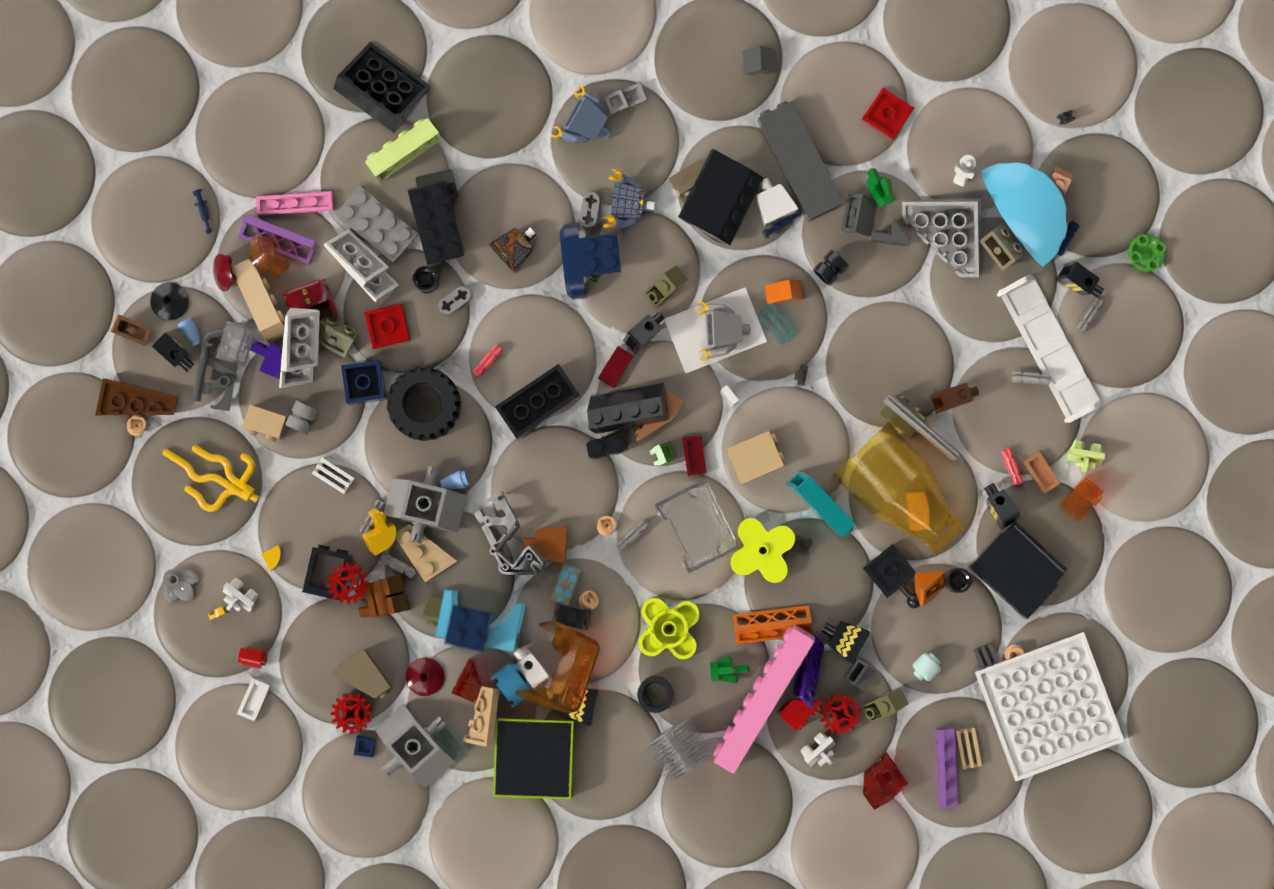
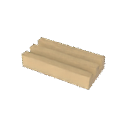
(976, 749)

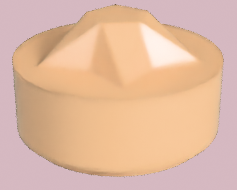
(136, 425)
(606, 525)
(588, 600)
(1013, 651)

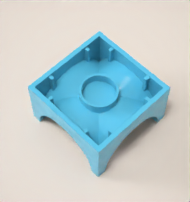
(503, 636)

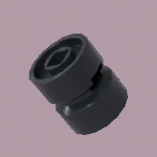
(830, 268)
(425, 279)
(958, 580)

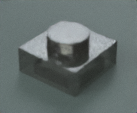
(800, 375)

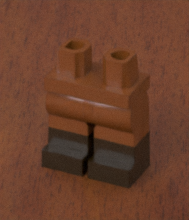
(378, 601)

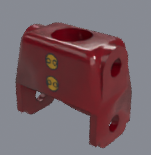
(312, 296)

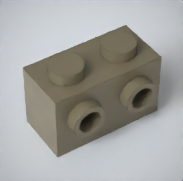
(1002, 247)

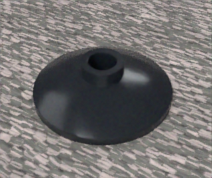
(178, 303)

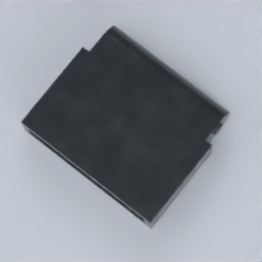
(1019, 569)

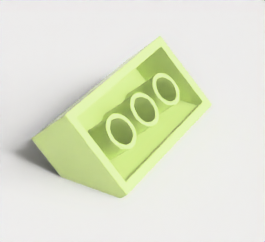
(403, 150)

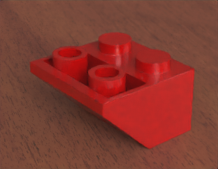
(796, 712)

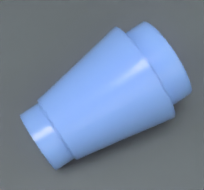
(189, 331)
(456, 480)

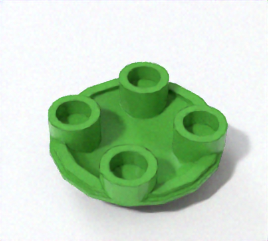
(1146, 253)

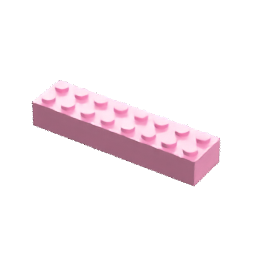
(763, 699)

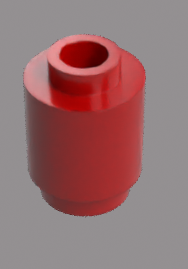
(252, 657)

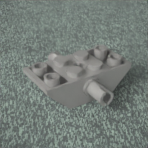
(444, 506)
(422, 764)

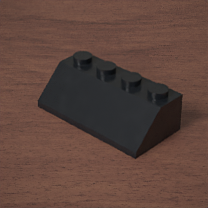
(627, 408)

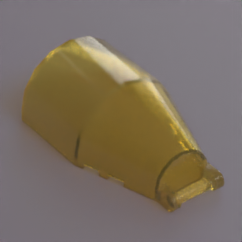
(899, 488)

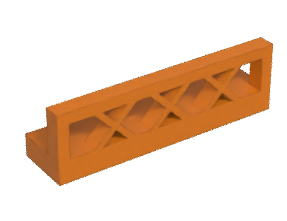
(772, 628)

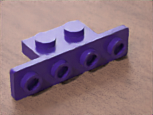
(808, 674)

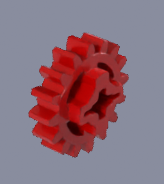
(350, 574)
(345, 706)
(836, 722)

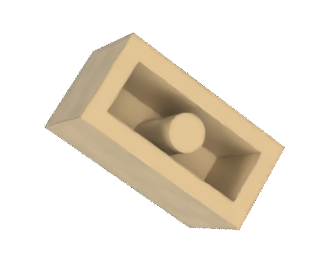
(264, 422)

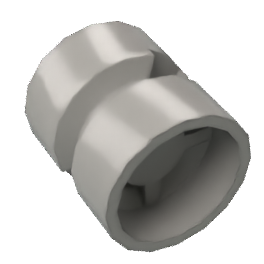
(301, 417)

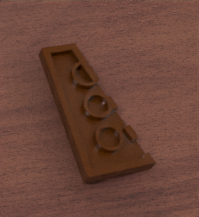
(129, 399)

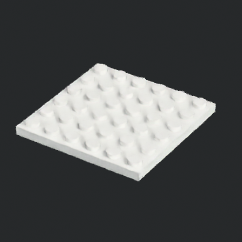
(1049, 706)

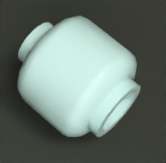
(926, 667)

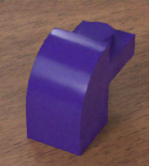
(273, 356)

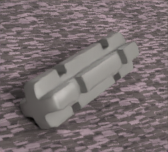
(1090, 315)
(1031, 377)
(379, 505)
(632, 535)
(398, 565)

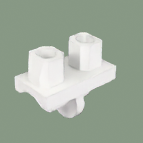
(964, 170)
(232, 590)
(815, 756)

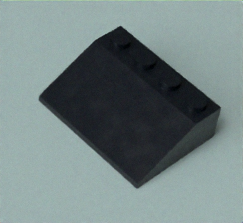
(381, 87)
(720, 197)

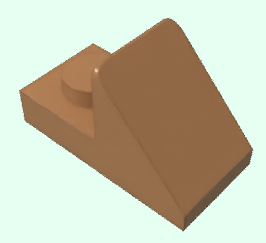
(131, 330)

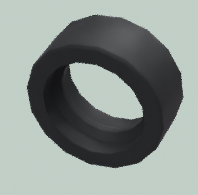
(660, 708)

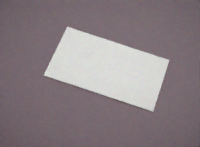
(689, 330)

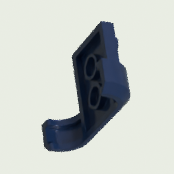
(586, 258)

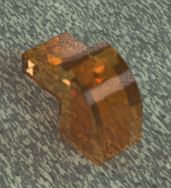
(263, 256)

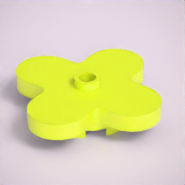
(750, 559)
(681, 619)

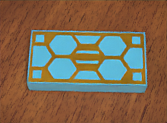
(565, 584)

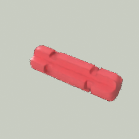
(487, 361)
(1012, 466)

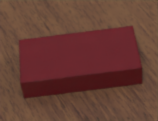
(615, 367)
(694, 455)

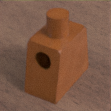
(550, 543)

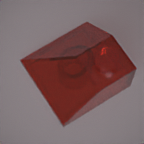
(469, 682)
(882, 781)

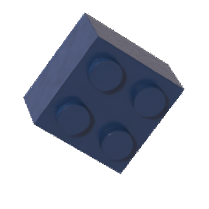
(364, 382)
(468, 628)

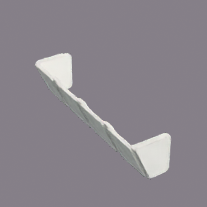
(1050, 347)

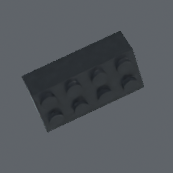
(436, 222)
(537, 401)

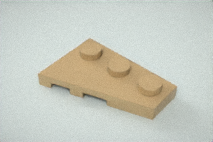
(425, 557)
(483, 723)

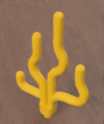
(235, 487)

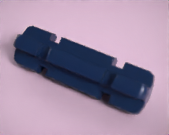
(1072, 227)

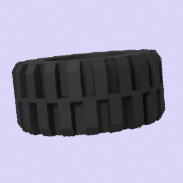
(423, 377)

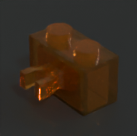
(1081, 499)

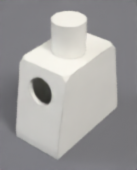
(774, 203)
(537, 675)

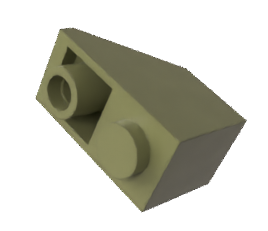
(665, 286)
(432, 610)
(885, 705)

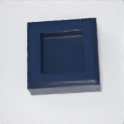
(364, 746)

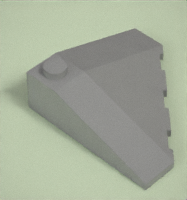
(951, 228)

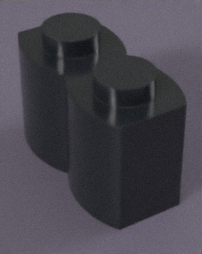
(610, 446)

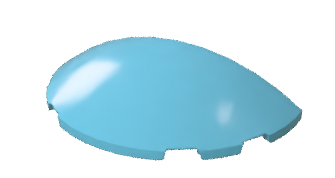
(1029, 206)

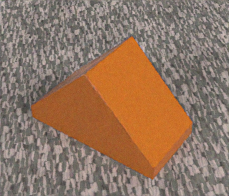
(784, 291)
(928, 585)

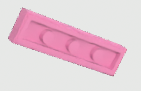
(294, 203)

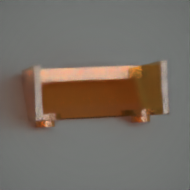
(573, 671)

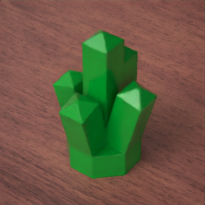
(880, 188)
(719, 670)

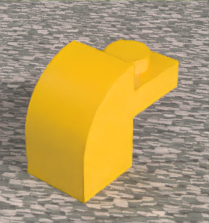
(382, 535)

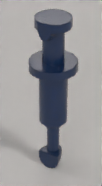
(202, 209)
(776, 227)

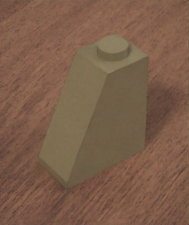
(364, 675)

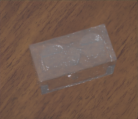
(235, 343)

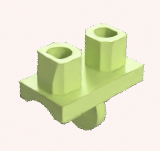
(1085, 458)

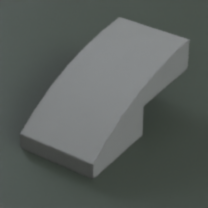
(626, 98)

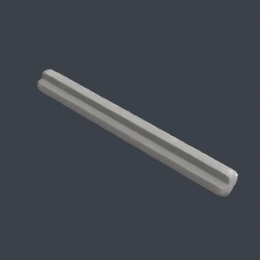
(921, 427)

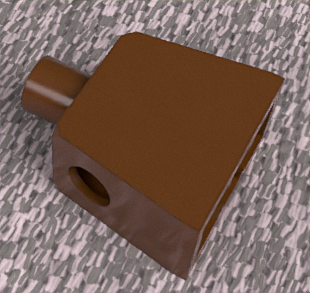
(953, 397)

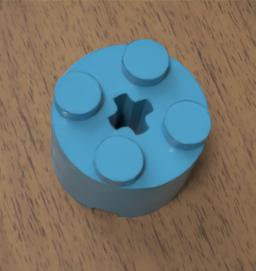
(509, 682)

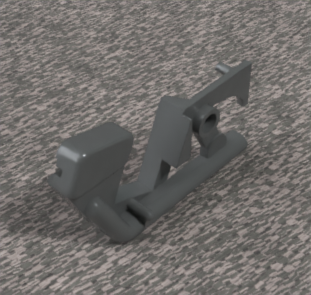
(209, 344)
(530, 560)

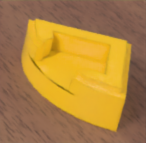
(272, 557)
(217, 613)

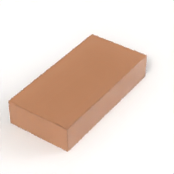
(1041, 472)

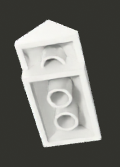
(362, 265)
(299, 347)

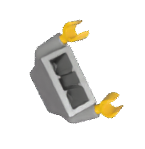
(723, 329)

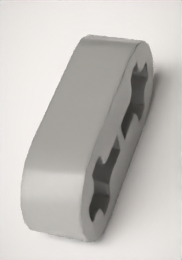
(594, 211)
(451, 297)

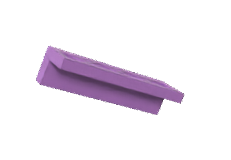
(283, 234)
(946, 768)

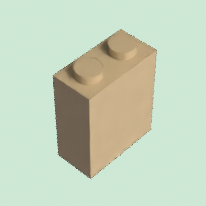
(755, 457)

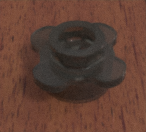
(803, 550)

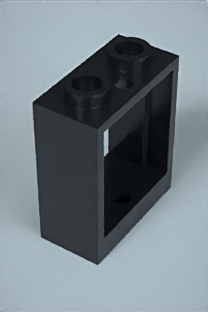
(324, 550)

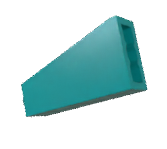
(821, 504)

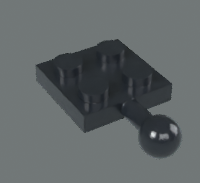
(890, 573)

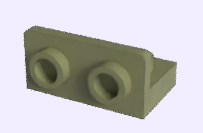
(336, 335)
(899, 422)

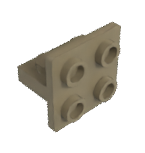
(685, 179)

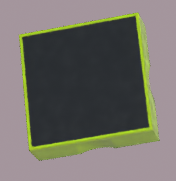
(533, 758)

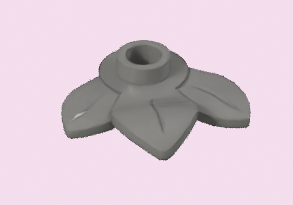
(181, 587)

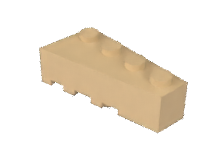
(260, 301)

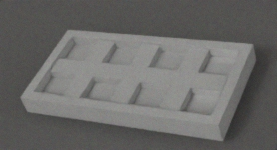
(376, 224)

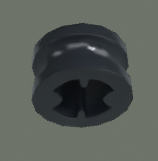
(1066, 117)

